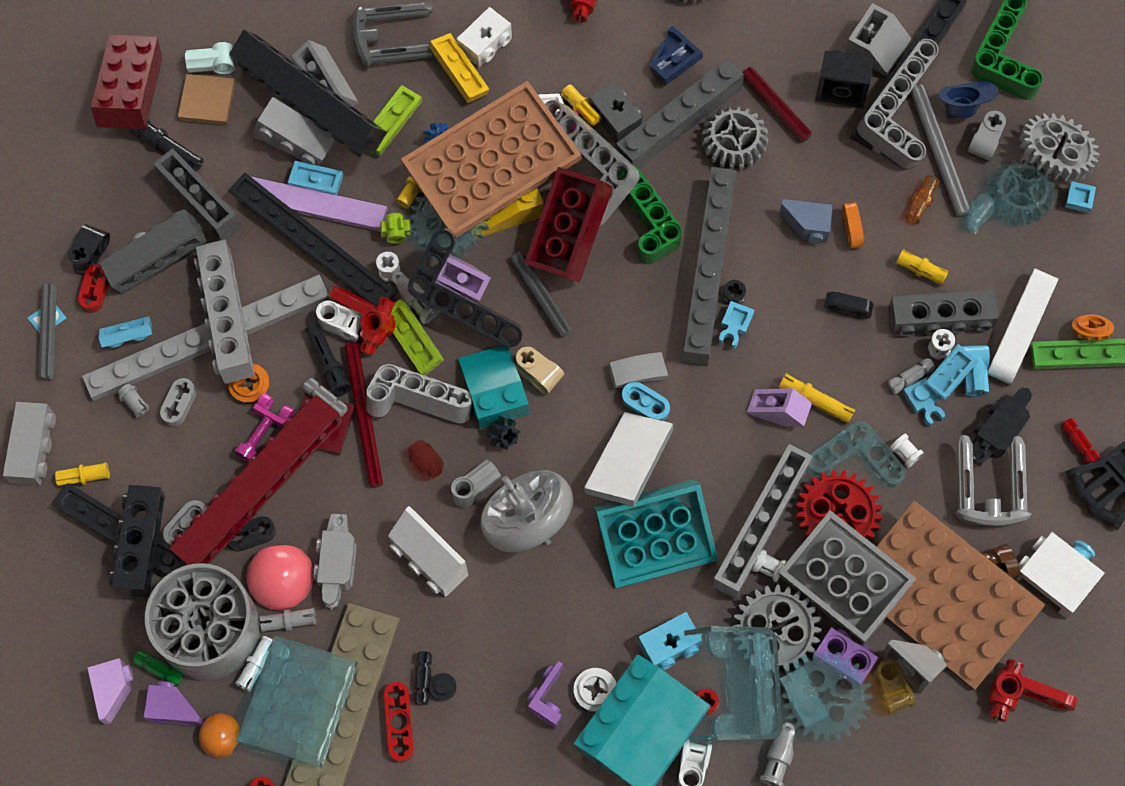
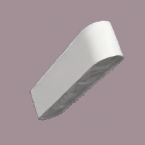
(1022, 326)

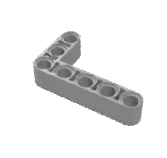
(893, 99)
(596, 155)

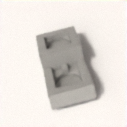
(638, 369)

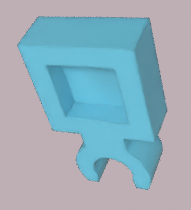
(735, 321)
(923, 399)

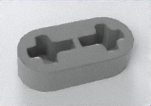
(183, 405)

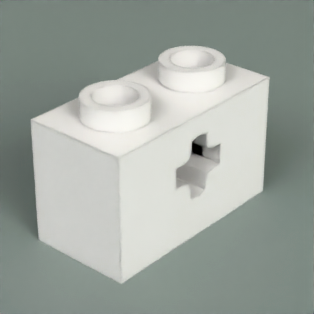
(485, 37)

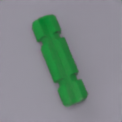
(157, 668)

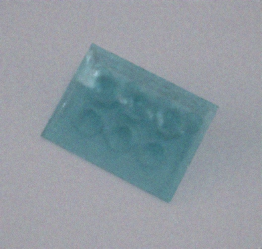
(297, 702)

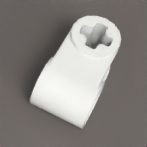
(345, 322)
(694, 762)

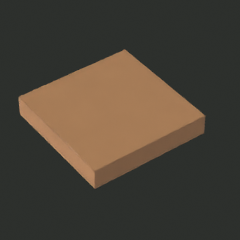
(206, 99)

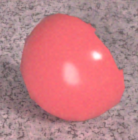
(280, 577)

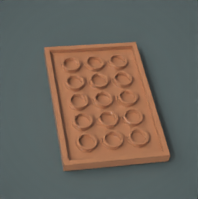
(491, 159)
(959, 597)

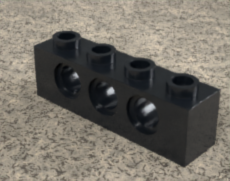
(138, 580)

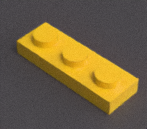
(458, 67)

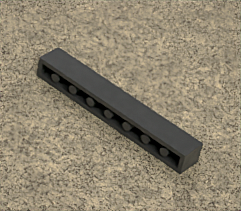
(709, 267)

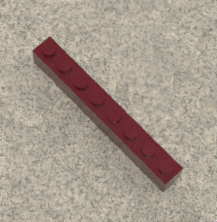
(257, 483)

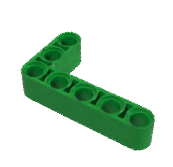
(1000, 64)

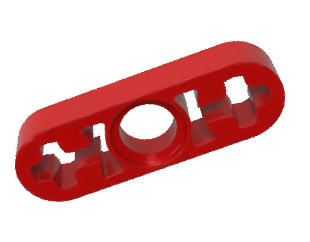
(407, 741)

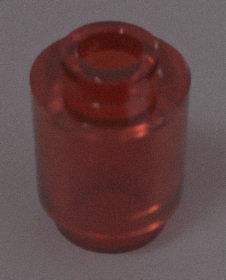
(425, 459)

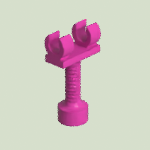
(264, 403)

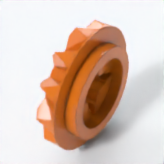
(1092, 327)
(261, 386)

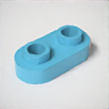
(647, 401)

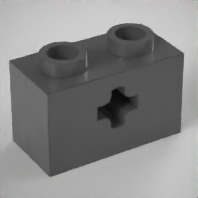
(616, 111)

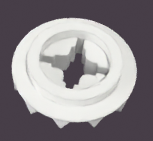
(588, 679)

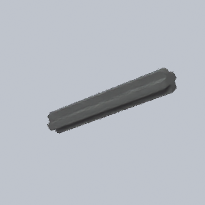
(541, 294)
(47, 331)

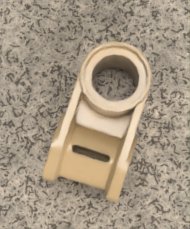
(541, 372)

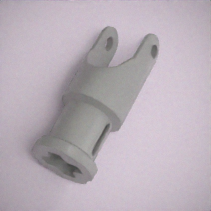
(427, 314)
(779, 756)

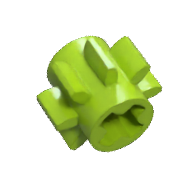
(395, 228)

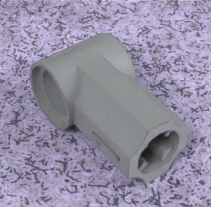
(476, 482)

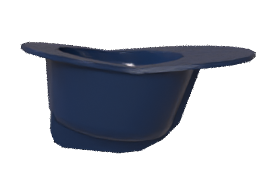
(965, 99)

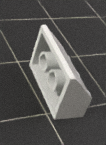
(427, 553)

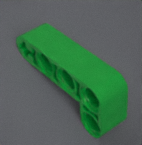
(656, 228)

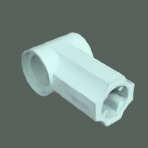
(211, 59)

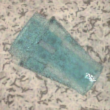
(981, 210)

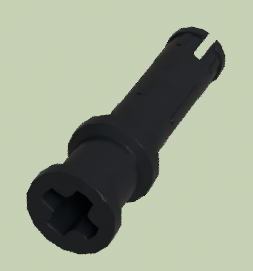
(159, 140)
(331, 370)

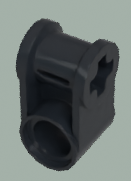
(88, 248)

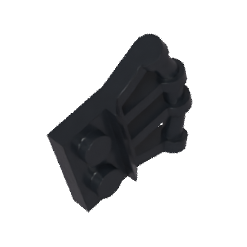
(1114, 469)

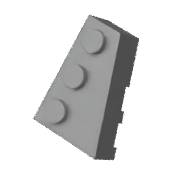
(292, 133)

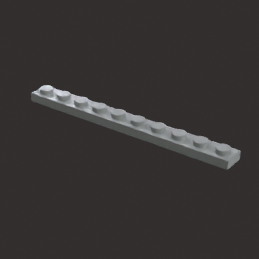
(196, 341)

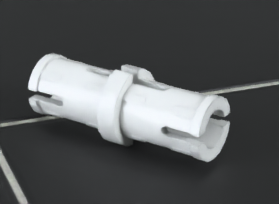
(254, 665)

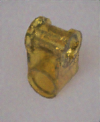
(893, 689)

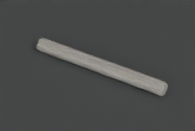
(940, 150)

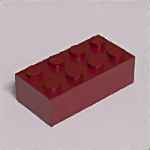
(126, 82)
(569, 224)

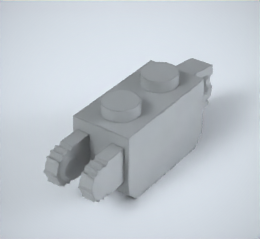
(336, 561)

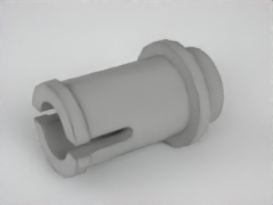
(133, 400)

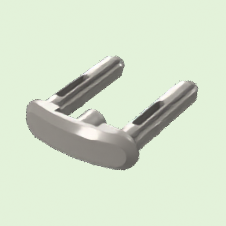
(992, 516)

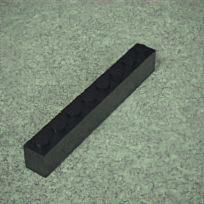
(308, 94)

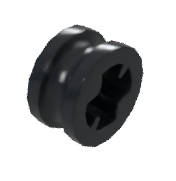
(741, 290)

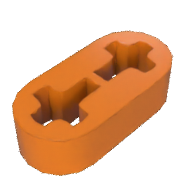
(852, 225)

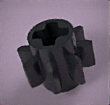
(503, 433)

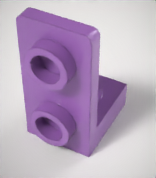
(547, 712)

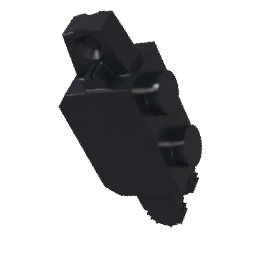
(1004, 424)

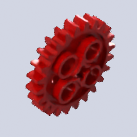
(857, 499)

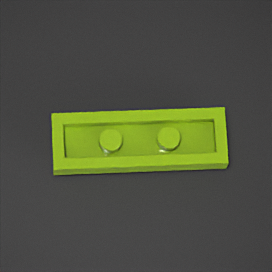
(396, 114)
(415, 339)

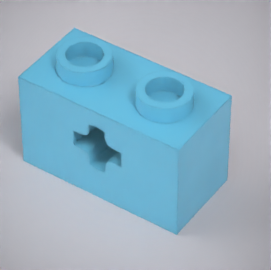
(654, 642)

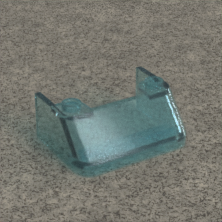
(750, 683)

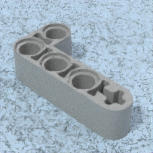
(416, 391)

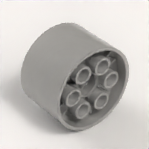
(232, 649)

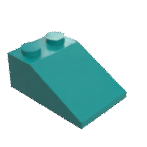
(494, 385)

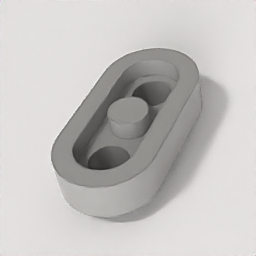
(182, 520)

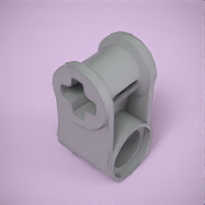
(986, 138)

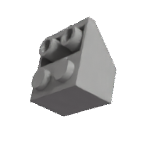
(879, 37)

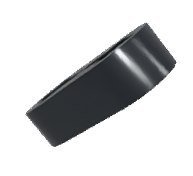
(848, 305)
(256, 538)

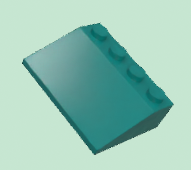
(658, 535)
(641, 725)

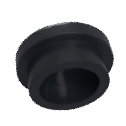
(442, 686)

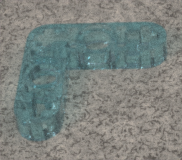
(863, 447)

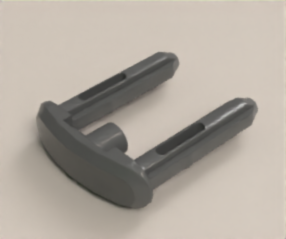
(392, 54)

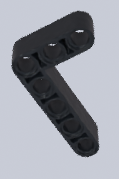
(457, 298)

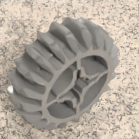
(724, 146)

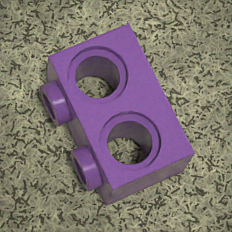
(848, 648)

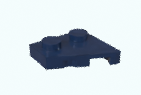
(674, 56)

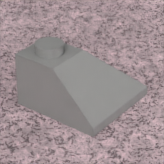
(916, 661)

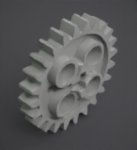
(1076, 156)
(765, 606)

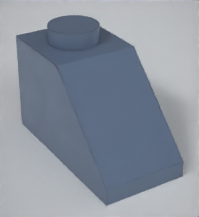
(808, 219)

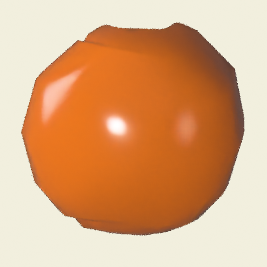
(219, 735)

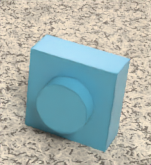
(1080, 197)

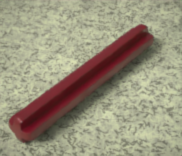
(776, 104)

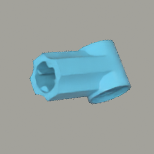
(977, 380)

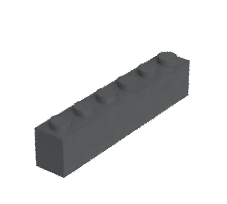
(681, 114)

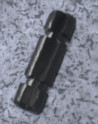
(422, 678)

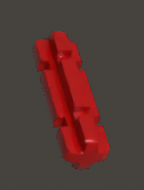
(1080, 441)

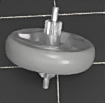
(518, 522)

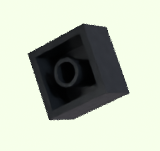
(844, 79)

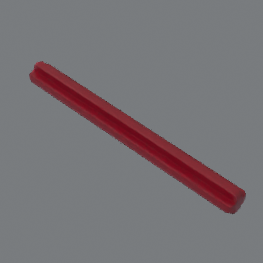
(363, 417)

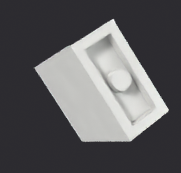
(1059, 573)

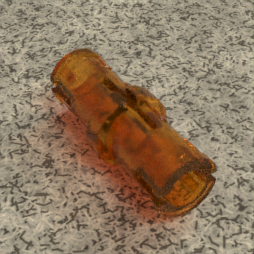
(922, 199)

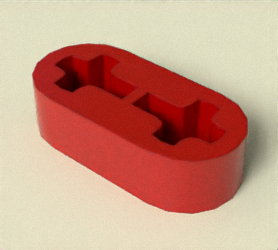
(88, 287)

